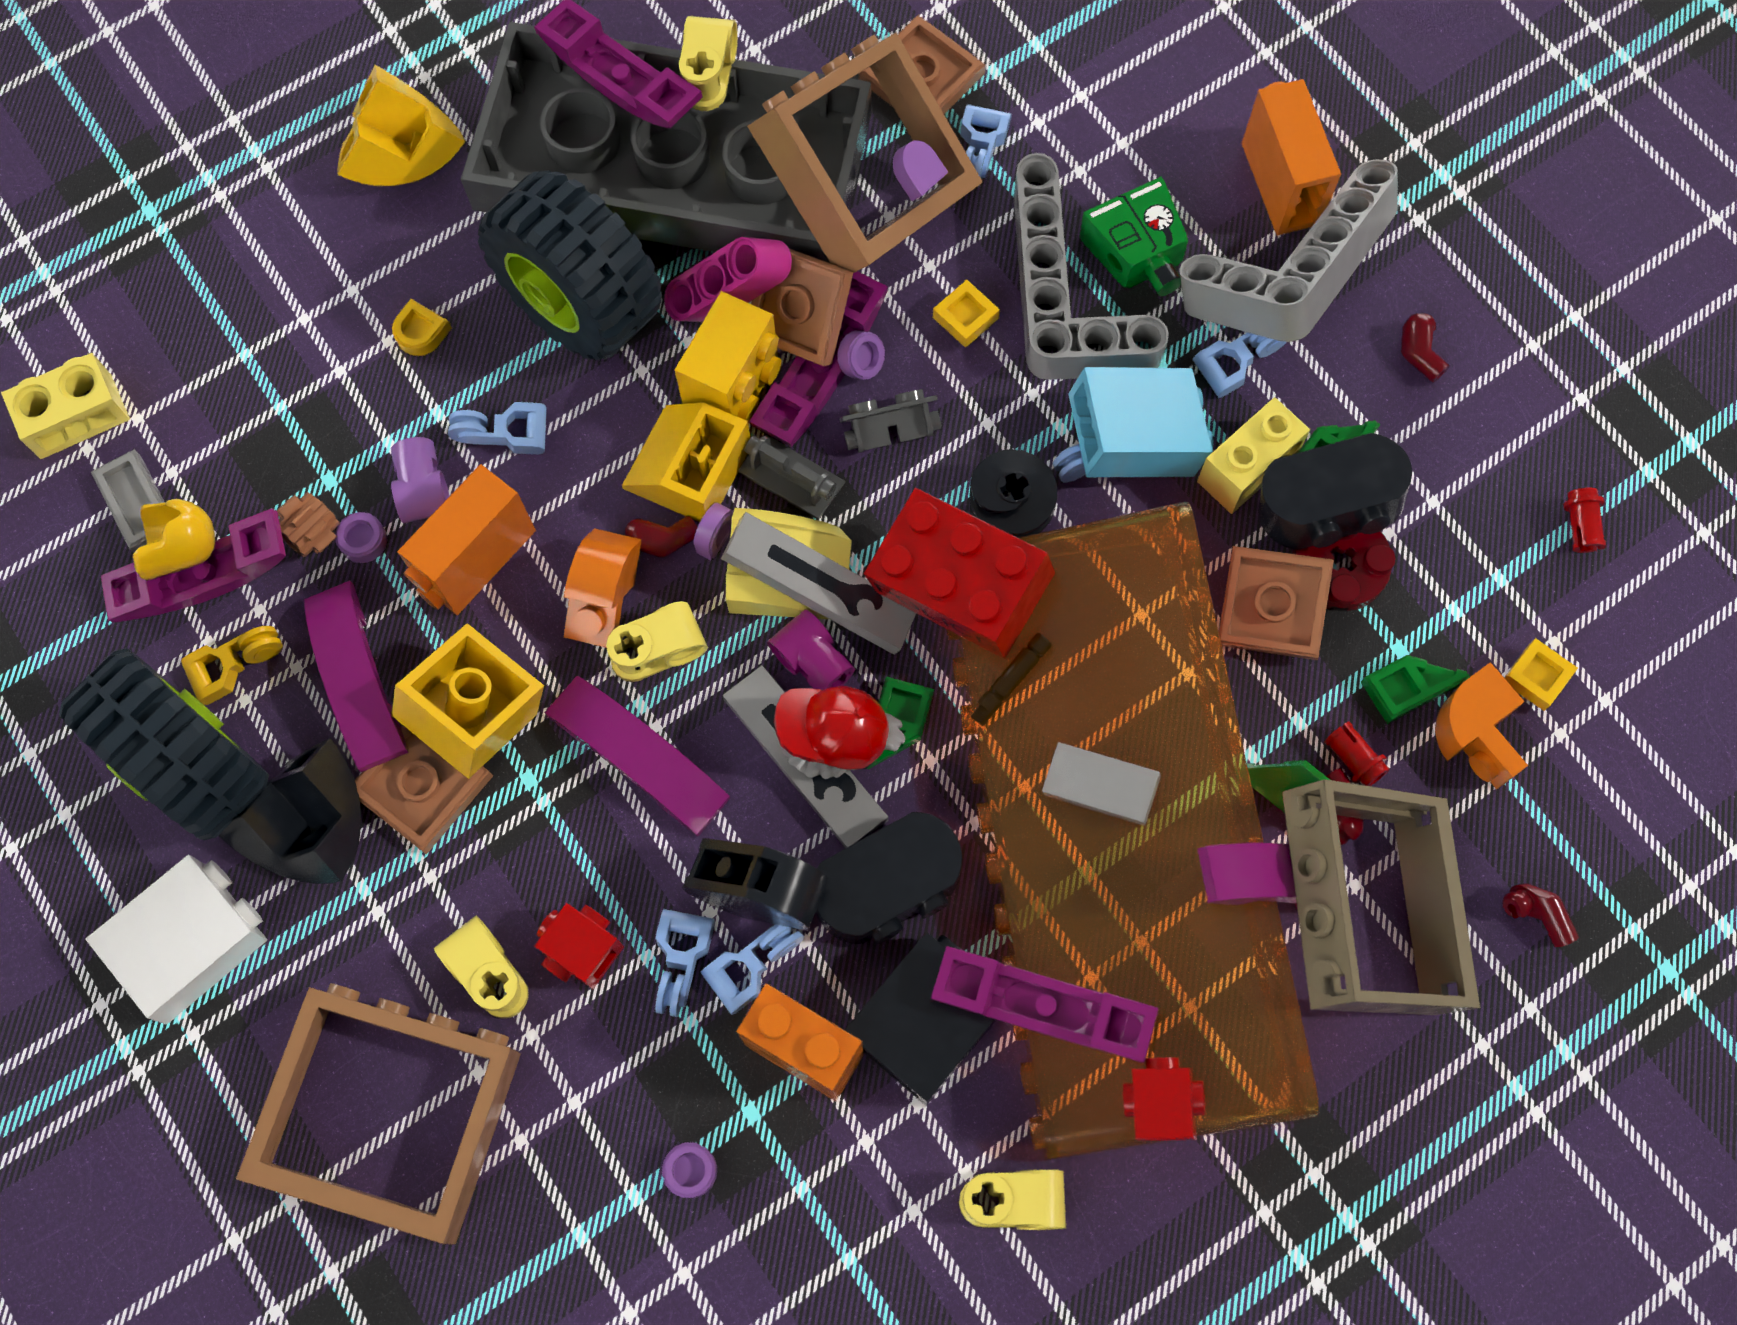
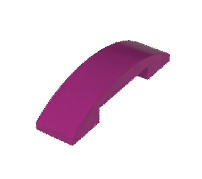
(613, 69)
(807, 386)
(237, 559)
(351, 677)
(638, 754)
(1247, 873)
(1045, 1005)

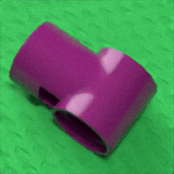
(807, 648)

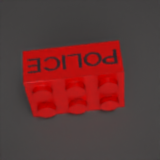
(960, 572)

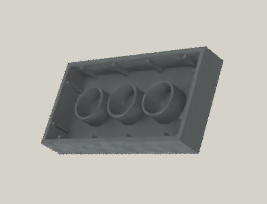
(669, 185)

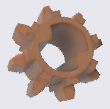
(307, 524)

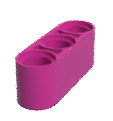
(740, 269)

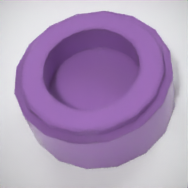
(861, 354)
(361, 537)
(689, 1170)

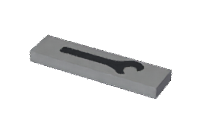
(817, 583)
(838, 801)

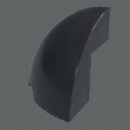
(303, 820)

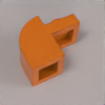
(596, 584)
(1469, 724)

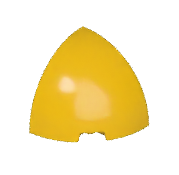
(396, 135)

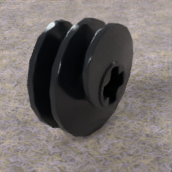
(1022, 475)

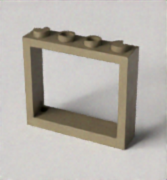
(1430, 891)

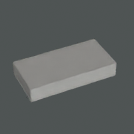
(125, 488)
(1101, 783)

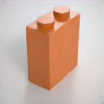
(1290, 156)
(466, 541)
(801, 1042)

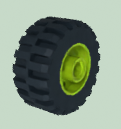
(570, 264)
(163, 744)

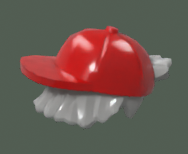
(833, 730)

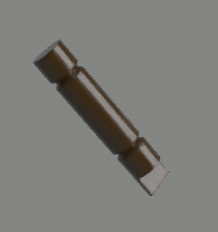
(1011, 678)

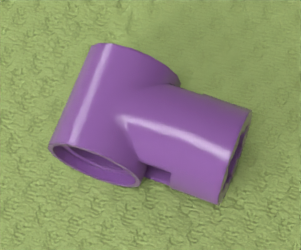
(419, 483)

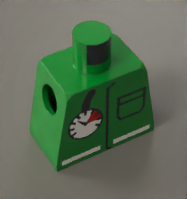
(1138, 237)

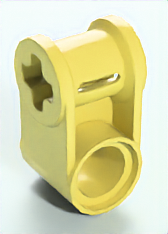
(708, 57)
(661, 640)
(480, 963)
(1025, 1200)

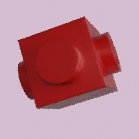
(577, 944)
(1164, 1101)

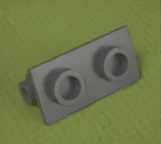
(872, 423)
(790, 475)

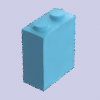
(1140, 422)

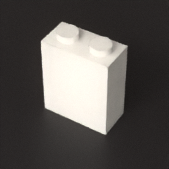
(178, 938)

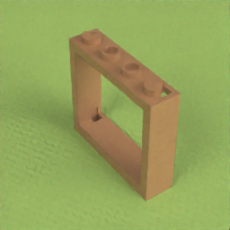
(810, 184)
(438, 1227)

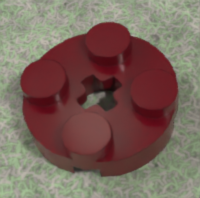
(1372, 569)

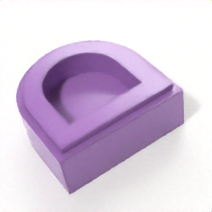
(917, 168)
(713, 531)

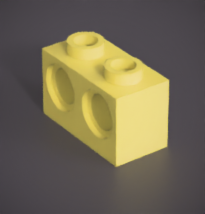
(68, 413)
(1239, 463)

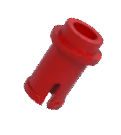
(1585, 519)
(1357, 755)

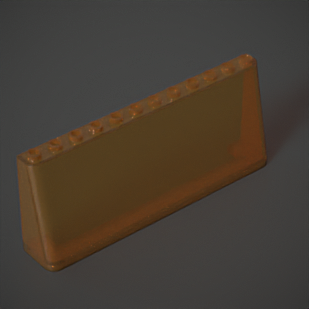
(1121, 901)

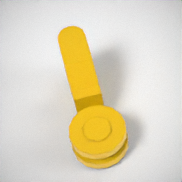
(257, 646)

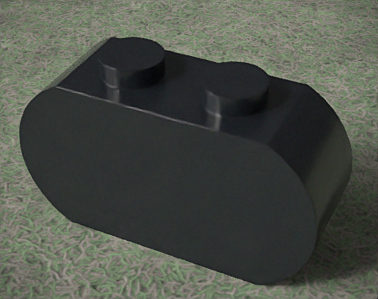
(1334, 491)
(890, 879)
(756, 883)

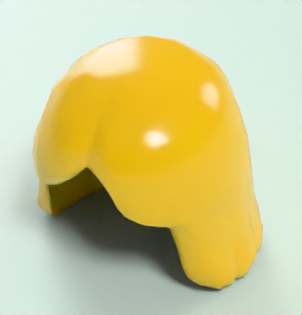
(176, 538)

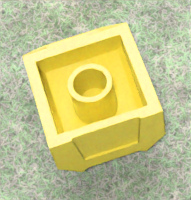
(753, 596)

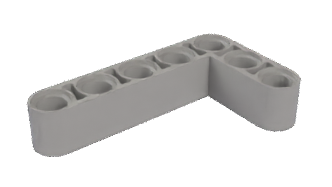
(1050, 287)
(1292, 300)

